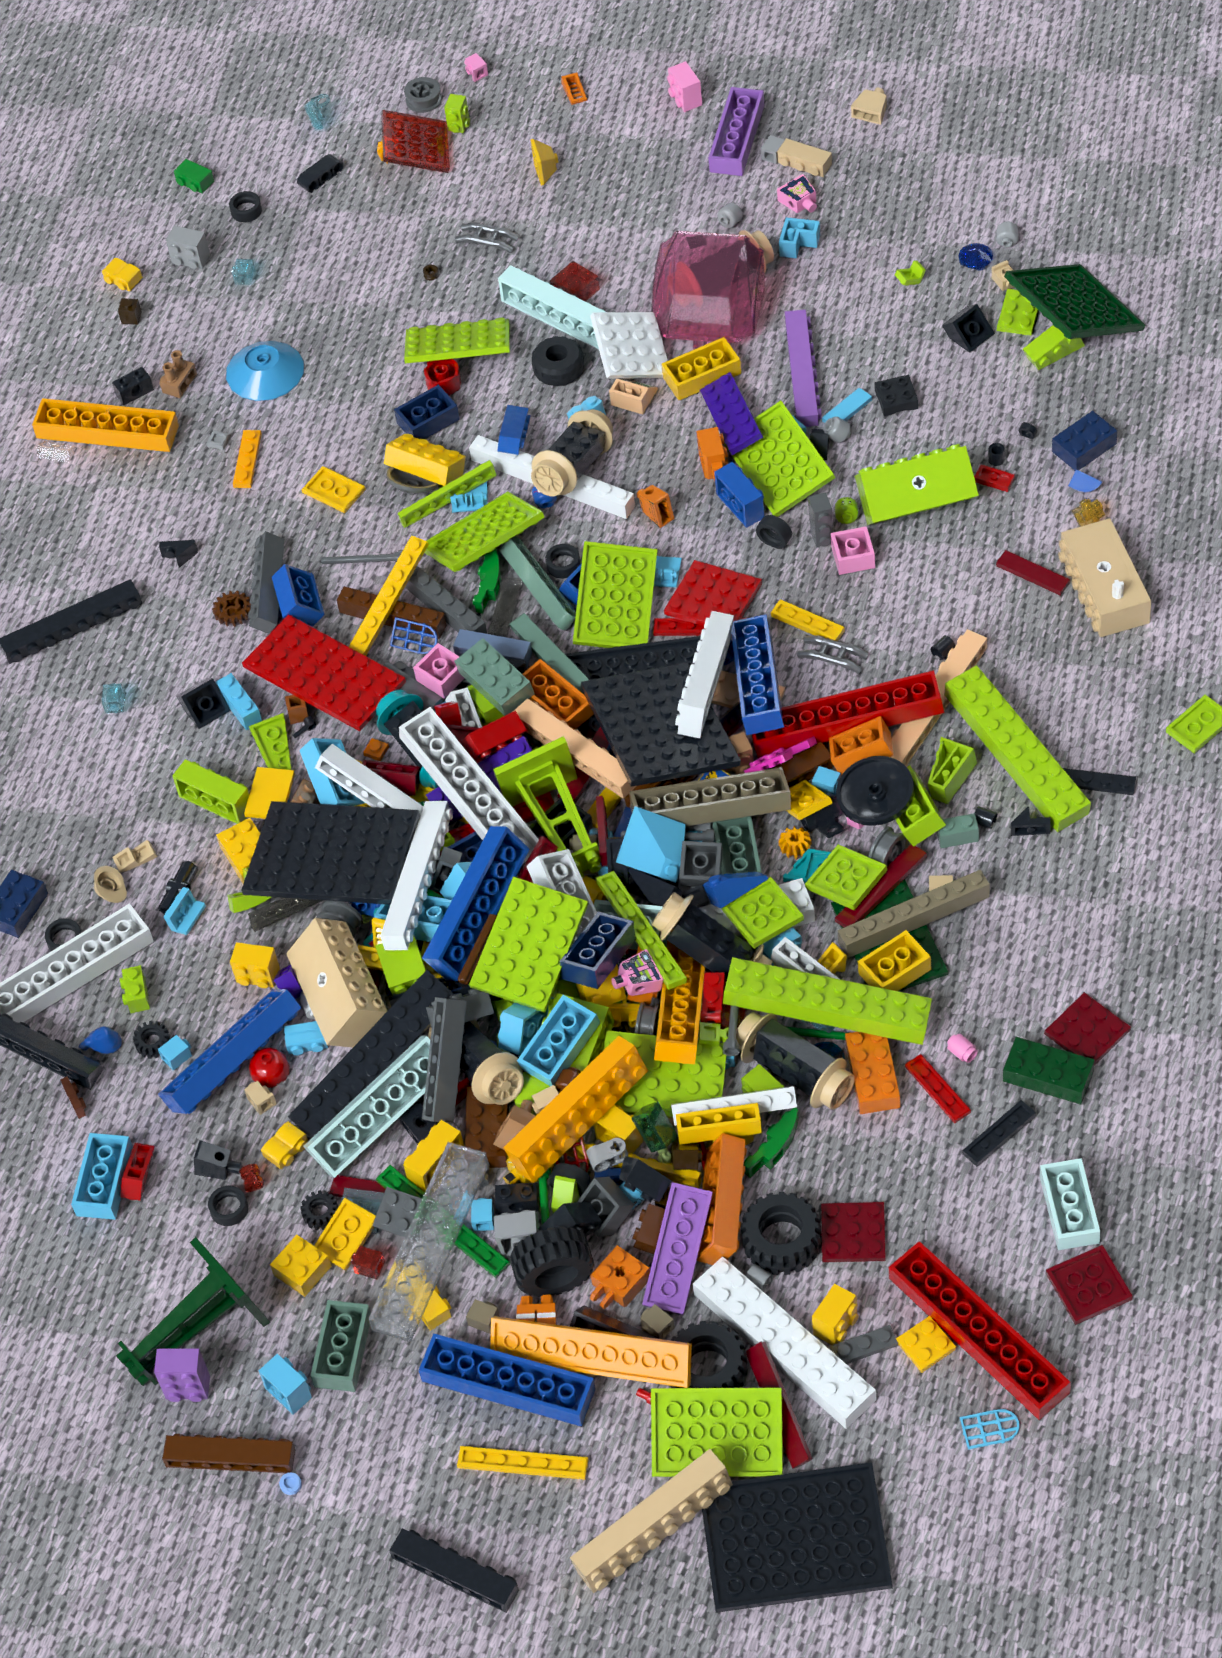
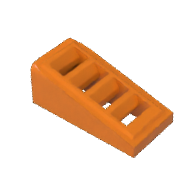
(569, 79)

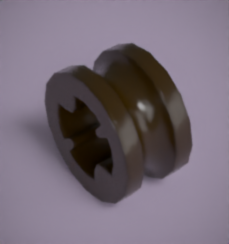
(427, 269)

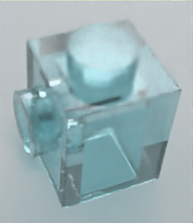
(243, 271)
(113, 698)

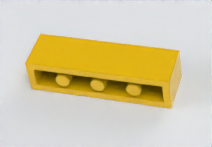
(711, 1123)

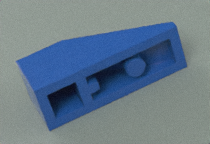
(727, 887)

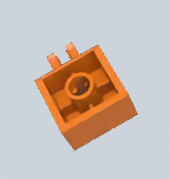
(711, 451)
(619, 1277)

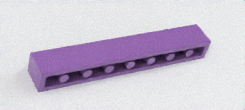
(801, 367)

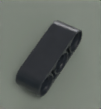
(319, 173)

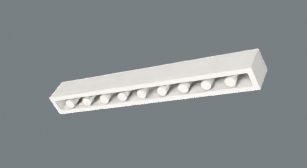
(587, 488)
(416, 875)

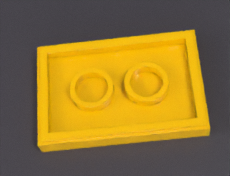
(333, 489)
(268, 786)
(807, 800)
(345, 1233)

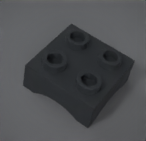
(896, 395)

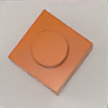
(376, 749)

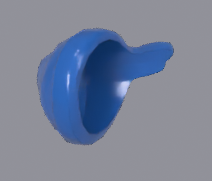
(102, 1040)

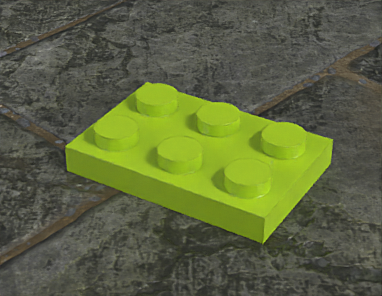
(1017, 314)
(1197, 724)

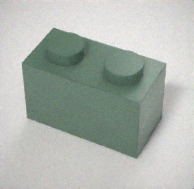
(958, 831)

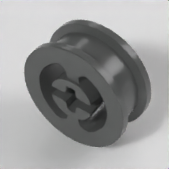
(422, 94)
(887, 846)
(341, 912)
(647, 1019)

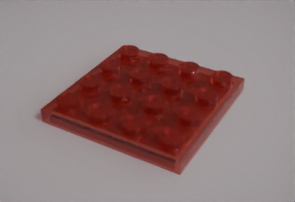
(415, 141)

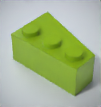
(1051, 347)
(950, 769)

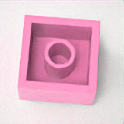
(684, 86)
(852, 550)
(438, 671)

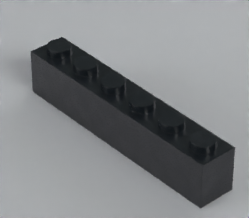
(454, 1570)

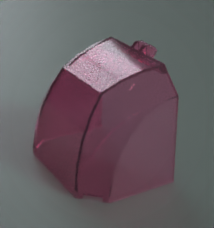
(708, 287)

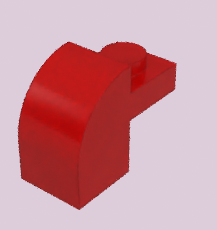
(449, 713)

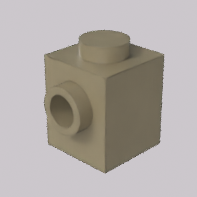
(481, 1314)
(656, 1322)

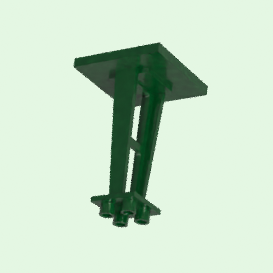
(215, 1282)

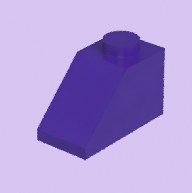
(287, 980)

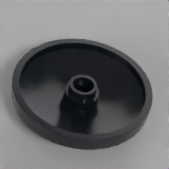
(875, 790)

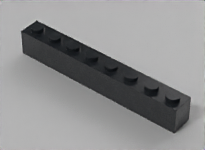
(70, 621)

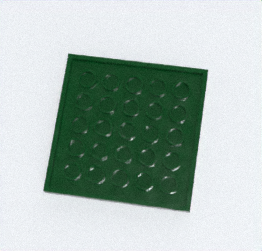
(1074, 301)

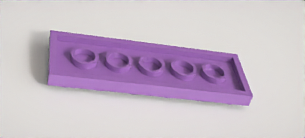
(677, 1248)

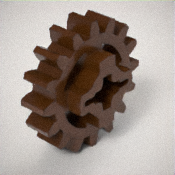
(231, 608)

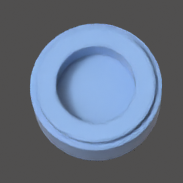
(290, 1483)

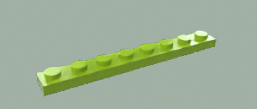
(644, 933)

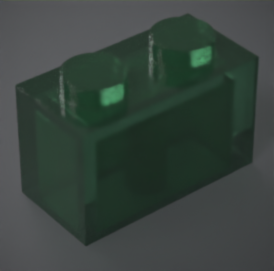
(654, 1127)

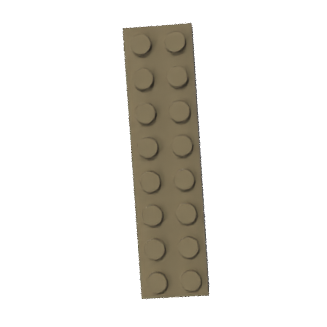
(717, 797)

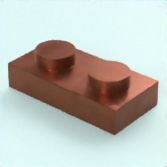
(71, 1091)

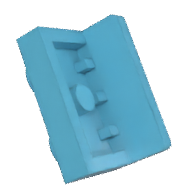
(183, 912)

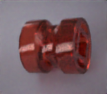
(251, 1177)

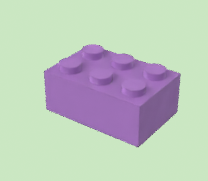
(182, 1374)

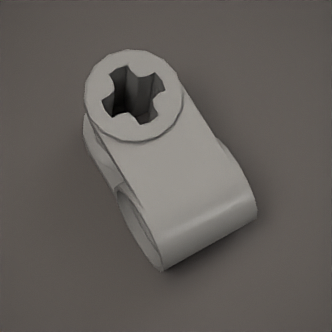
(605, 1154)

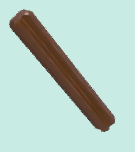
(474, 956)

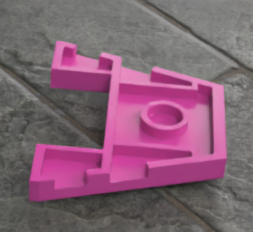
(779, 756)

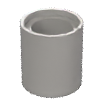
(759, 1276)

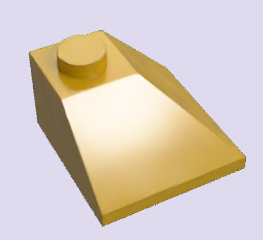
(543, 160)

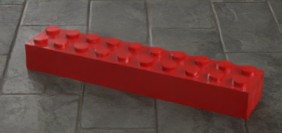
(825, 717)
(979, 1330)

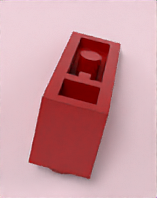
(136, 1171)

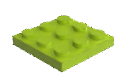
(846, 877)
(763, 913)

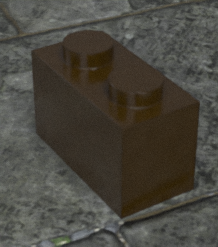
(685, 1155)

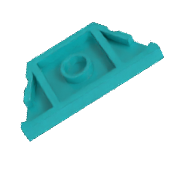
(806, 865)

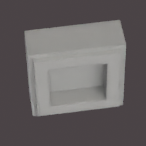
(218, 440)

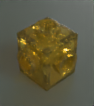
(1088, 512)

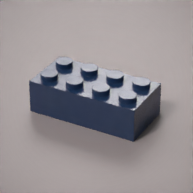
(597, 950)

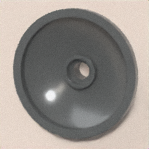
(408, 482)

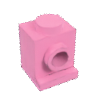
(476, 67)

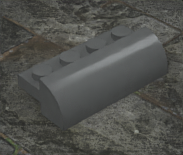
(412, 686)

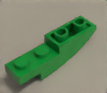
(490, 581)
(778, 1141)

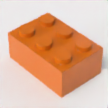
(859, 743)

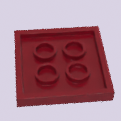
(1087, 1029)
(853, 1232)
(1089, 1284)

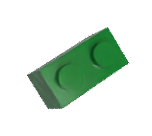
(193, 176)

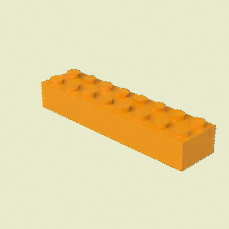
(105, 425)
(680, 1013)
(576, 1109)

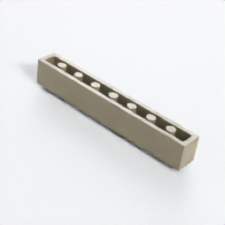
(914, 913)

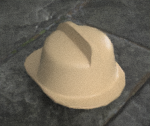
(109, 884)

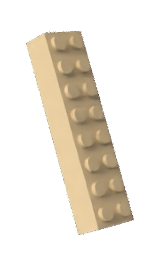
(651, 1521)

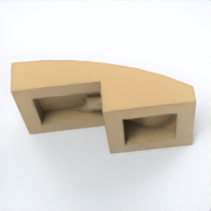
(129, 859)

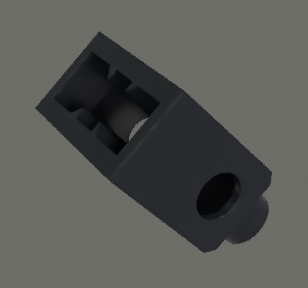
(214, 1161)

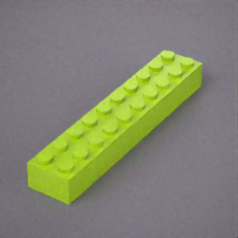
(1017, 748)
(827, 1001)

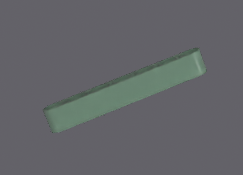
(538, 583)
(547, 650)

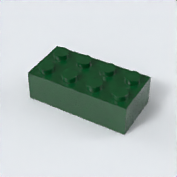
(1048, 1070)

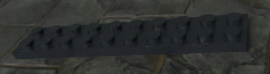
(370, 1056)

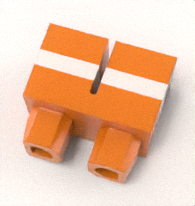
(544, 1312)

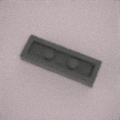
(865, 1345)

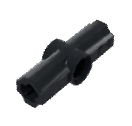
(182, 879)

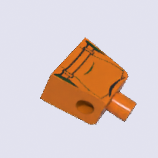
(656, 505)

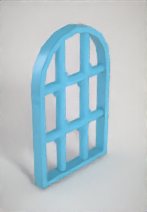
(983, 1435)

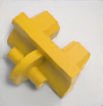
(624, 1012)

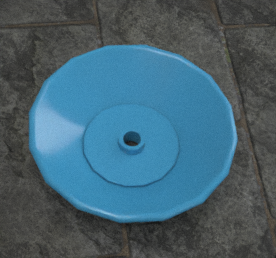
(265, 370)

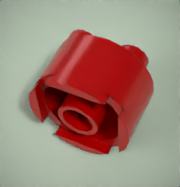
(444, 373)

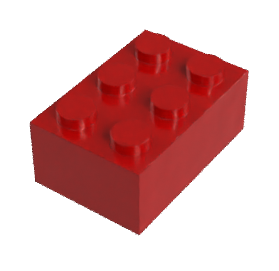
(493, 736)

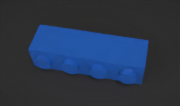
(513, 430)

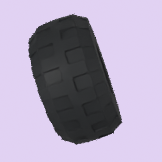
(559, 372)

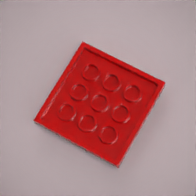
(711, 589)

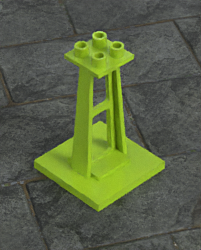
(537, 774)

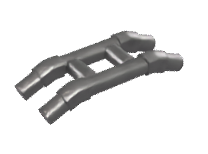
(480, 228)
(839, 659)

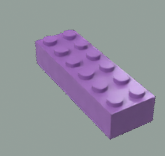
(736, 131)

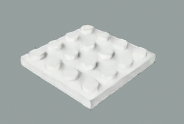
(629, 344)

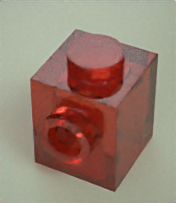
(368, 1262)

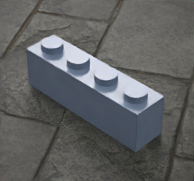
(507, 647)

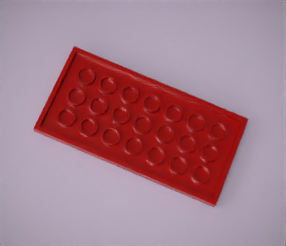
(323, 672)

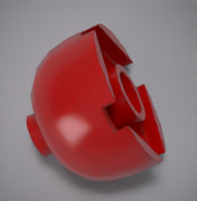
(269, 1067)

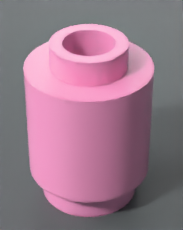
(962, 1048)

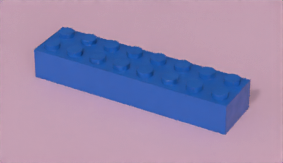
(756, 675)
(475, 900)
(230, 1051)
(507, 1379)

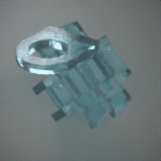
(314, 107)

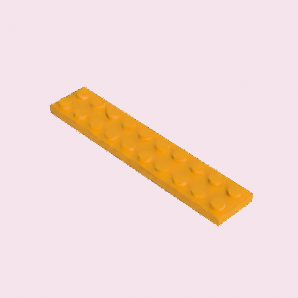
(594, 1351)

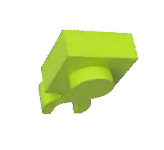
(712, 1034)

